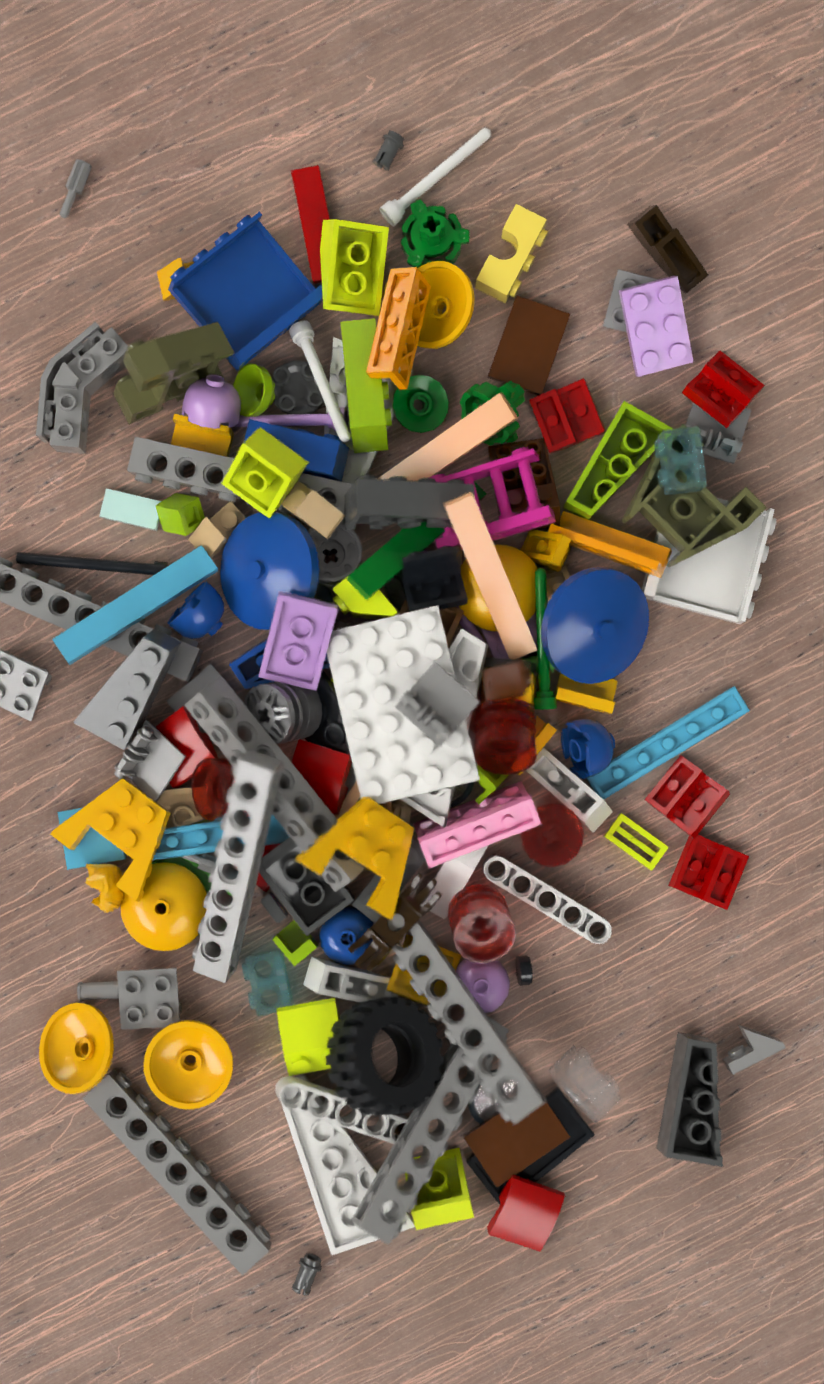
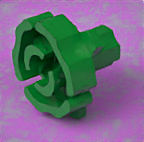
(427, 242)
(480, 394)

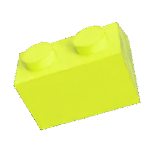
(264, 472)
(352, 601)
(305, 1034)
(445, 1195)

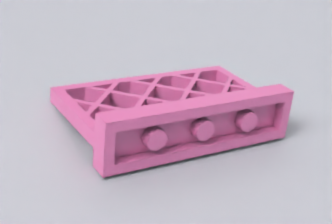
(477, 824)

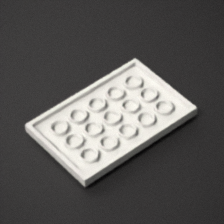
(370, 673)

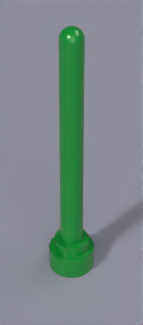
(544, 697)

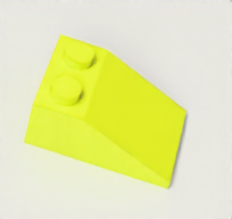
(353, 266)

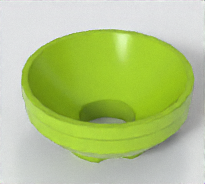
(249, 385)

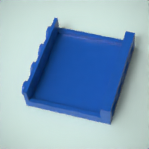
(246, 288)

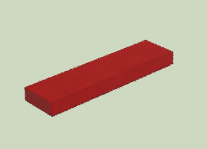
(312, 212)

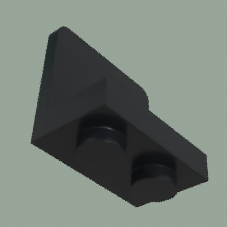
(433, 579)

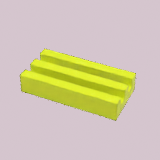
(615, 826)

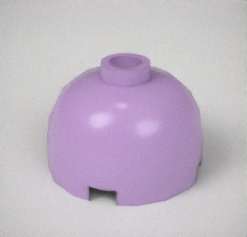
(212, 402)
(486, 982)

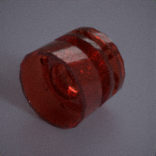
(505, 736)
(210, 787)
(567, 828)
(481, 937)

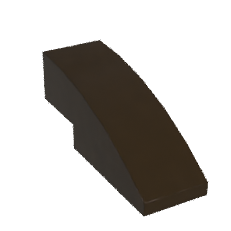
(667, 247)

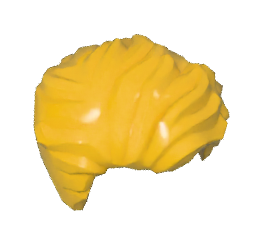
(104, 878)

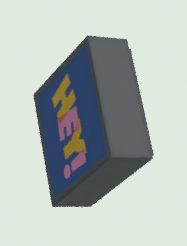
(274, 907)

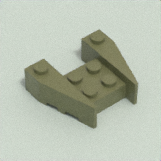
(167, 368)
(694, 518)

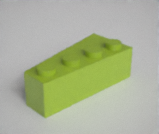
(364, 393)
(618, 456)

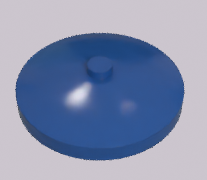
(266, 559)
(595, 625)

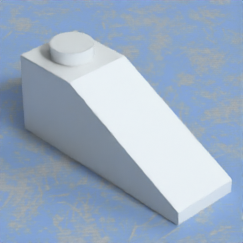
(569, 790)
(453, 878)
(345, 981)

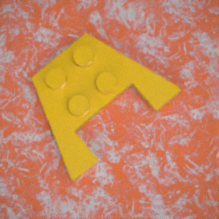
(126, 820)
(372, 839)

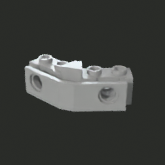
(74, 383)

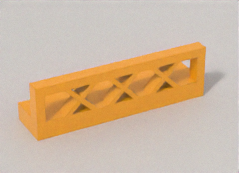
(397, 327)
(613, 544)

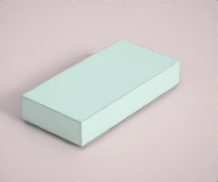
(130, 509)

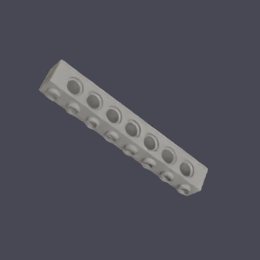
(147, 453)
(19, 597)
(265, 775)
(296, 803)
(528, 1095)
(414, 1134)
(160, 1165)

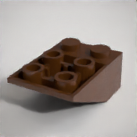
(542, 476)

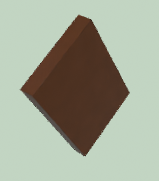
(529, 345)
(511, 1147)

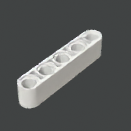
(556, 909)
(331, 1108)

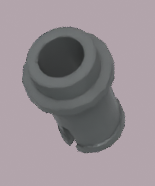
(388, 150)
(309, 1267)

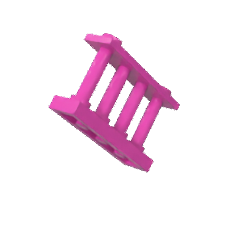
(508, 522)

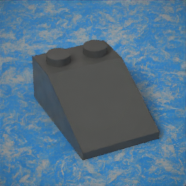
(301, 890)

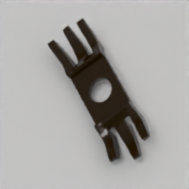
(380, 932)

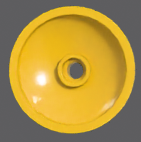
(448, 288)
(521, 575)
(184, 901)
(65, 1046)
(186, 1083)

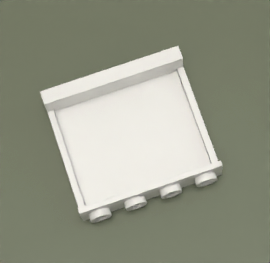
(718, 578)

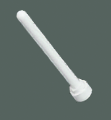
(394, 210)
(302, 335)

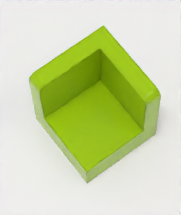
(180, 514)
(489, 782)
(295, 943)

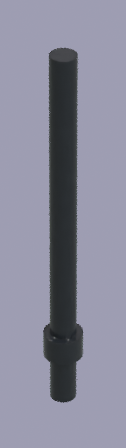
(90, 563)

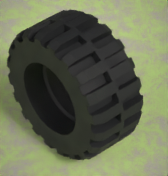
(416, 1052)

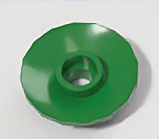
(433, 399)

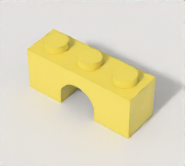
(524, 232)

